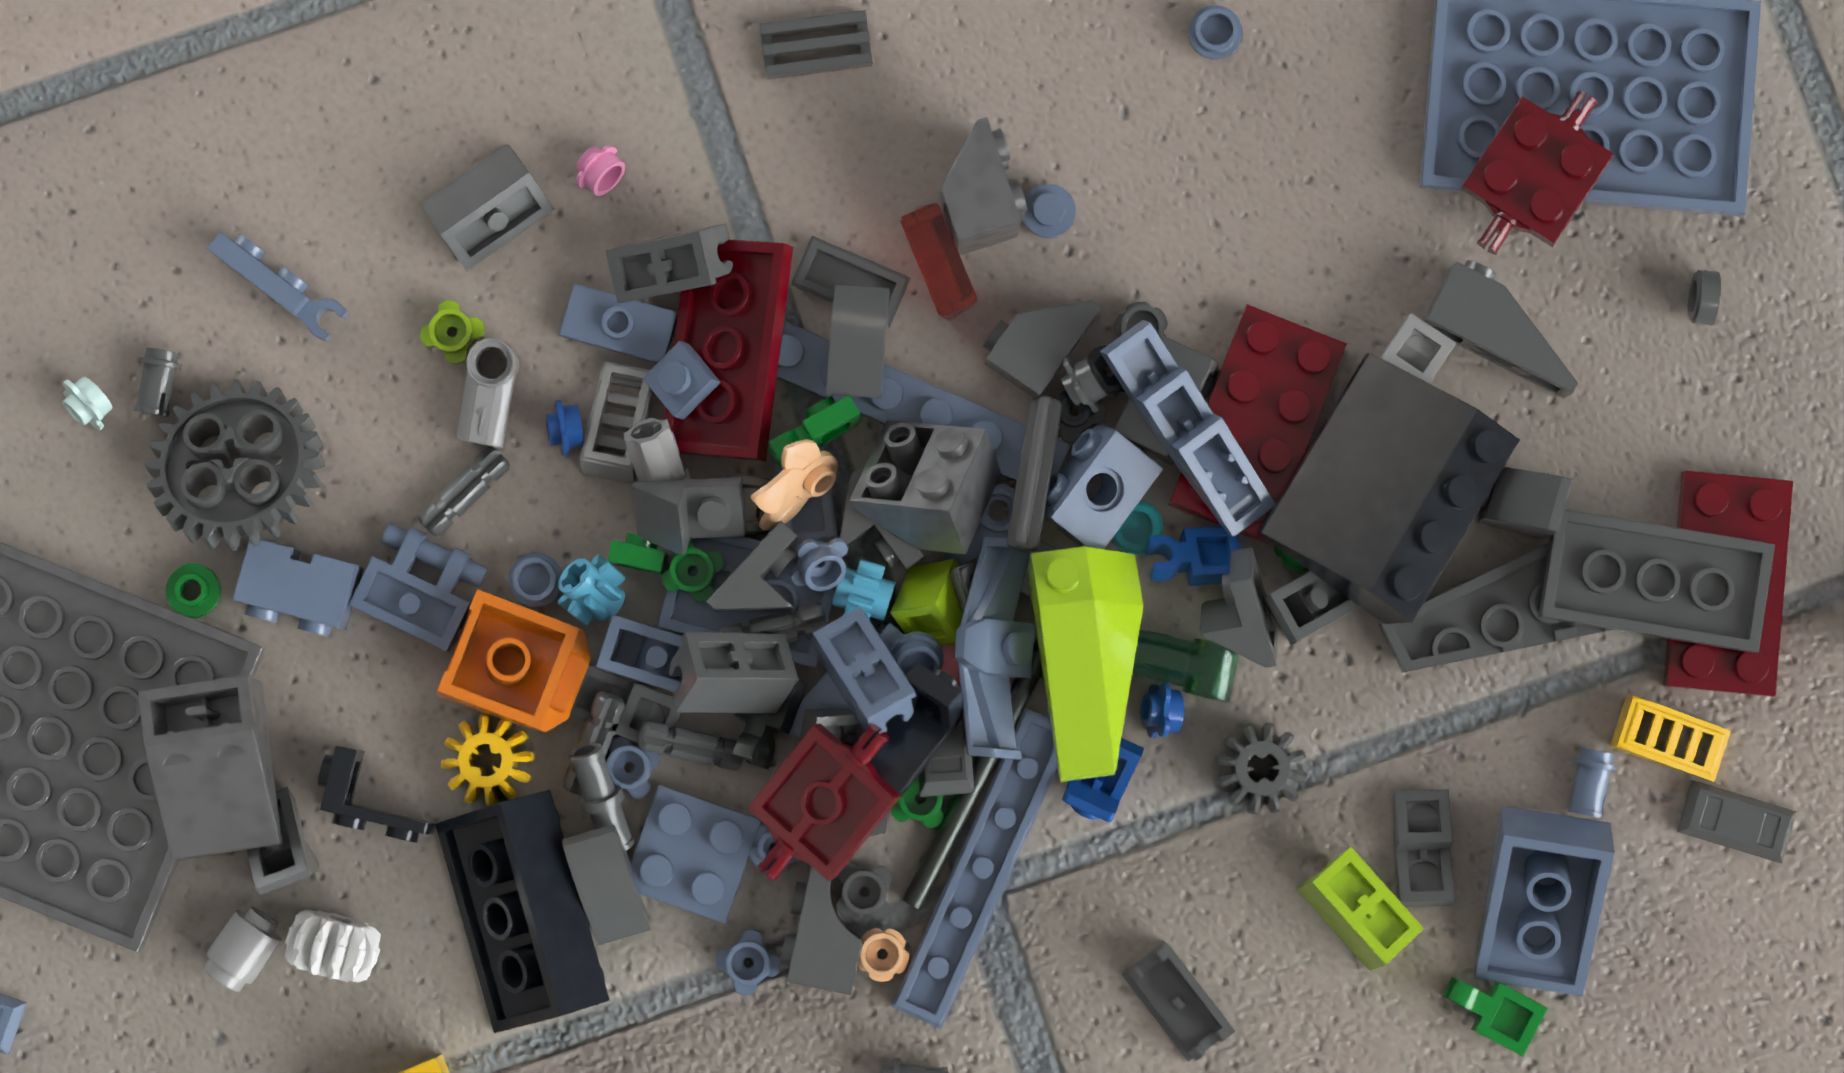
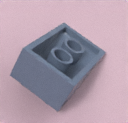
(1544, 900)

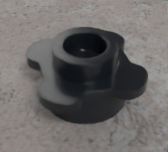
(1073, 426)

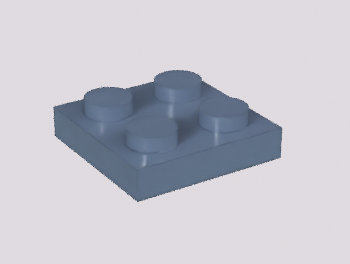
(693, 853)

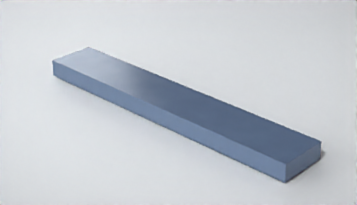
(979, 874)

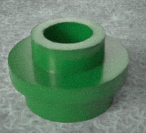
(209, 594)

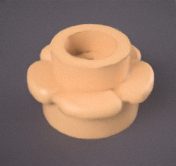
(895, 962)

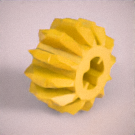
(478, 775)

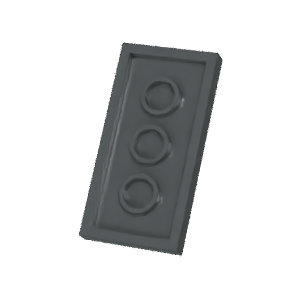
(1657, 581)

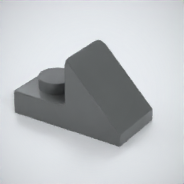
(686, 509)
(890, 546)
(746, 587)
(1307, 606)
(1242, 617)
(289, 861)

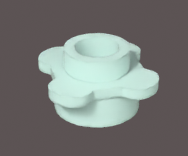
(86, 402)

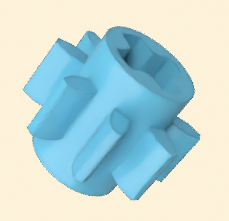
(591, 589)
(865, 589)

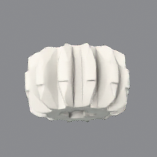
(332, 945)

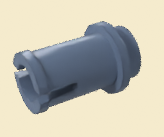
(1591, 782)

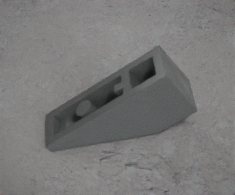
(1492, 324)

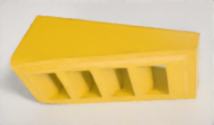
(1629, 724)

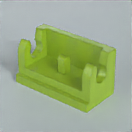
(1360, 909)

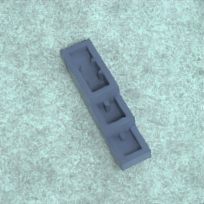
(1188, 428)

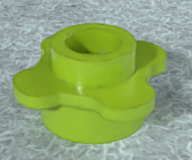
(453, 347)

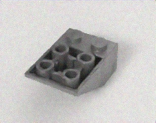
(211, 765)

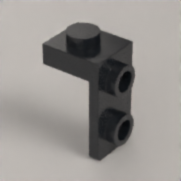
(915, 742)
(340, 777)

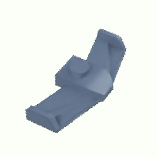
(993, 649)

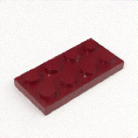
(739, 337)
(1269, 400)
(1745, 510)

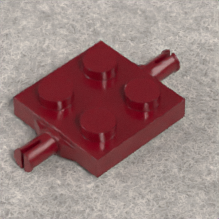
(1537, 172)
(823, 802)

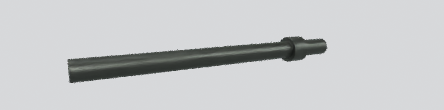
(964, 803)

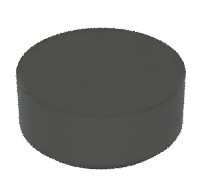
(1704, 297)

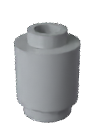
(242, 948)

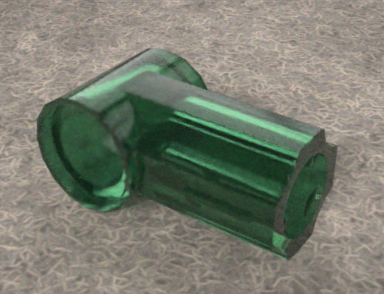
(1196, 666)

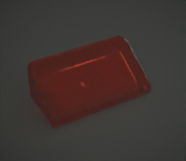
(939, 261)

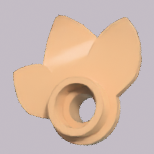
(804, 476)

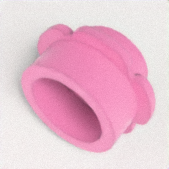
(599, 169)

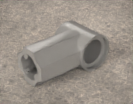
(487, 400)
(655, 451)

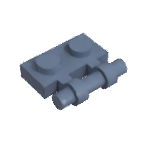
(410, 602)

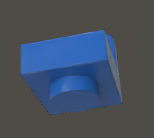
(1101, 795)

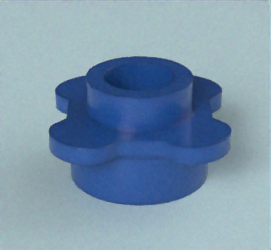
(564, 427)
(1162, 710)

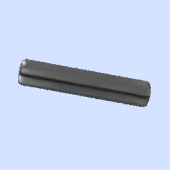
(1034, 474)

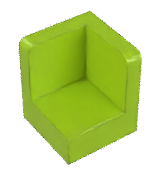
(929, 602)

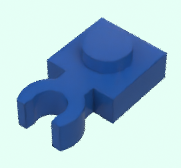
(1200, 553)

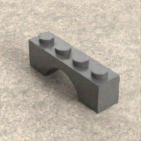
(824, 949)

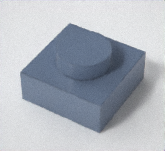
(681, 380)

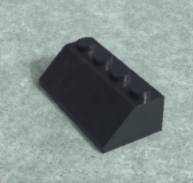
(522, 912)

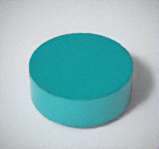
(1138, 528)

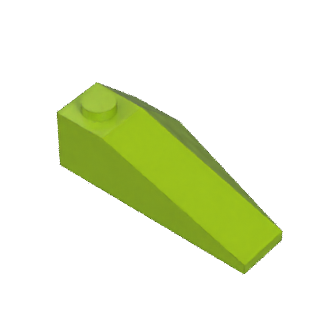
(1087, 637)

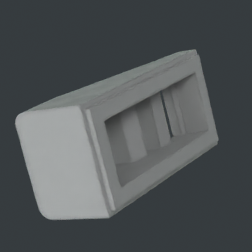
(607, 465)

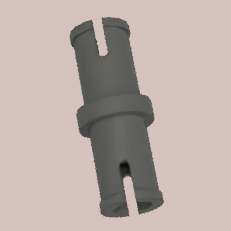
(600, 795)

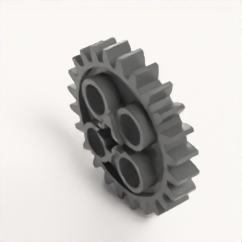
(235, 465)

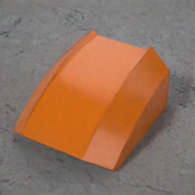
(516, 664)

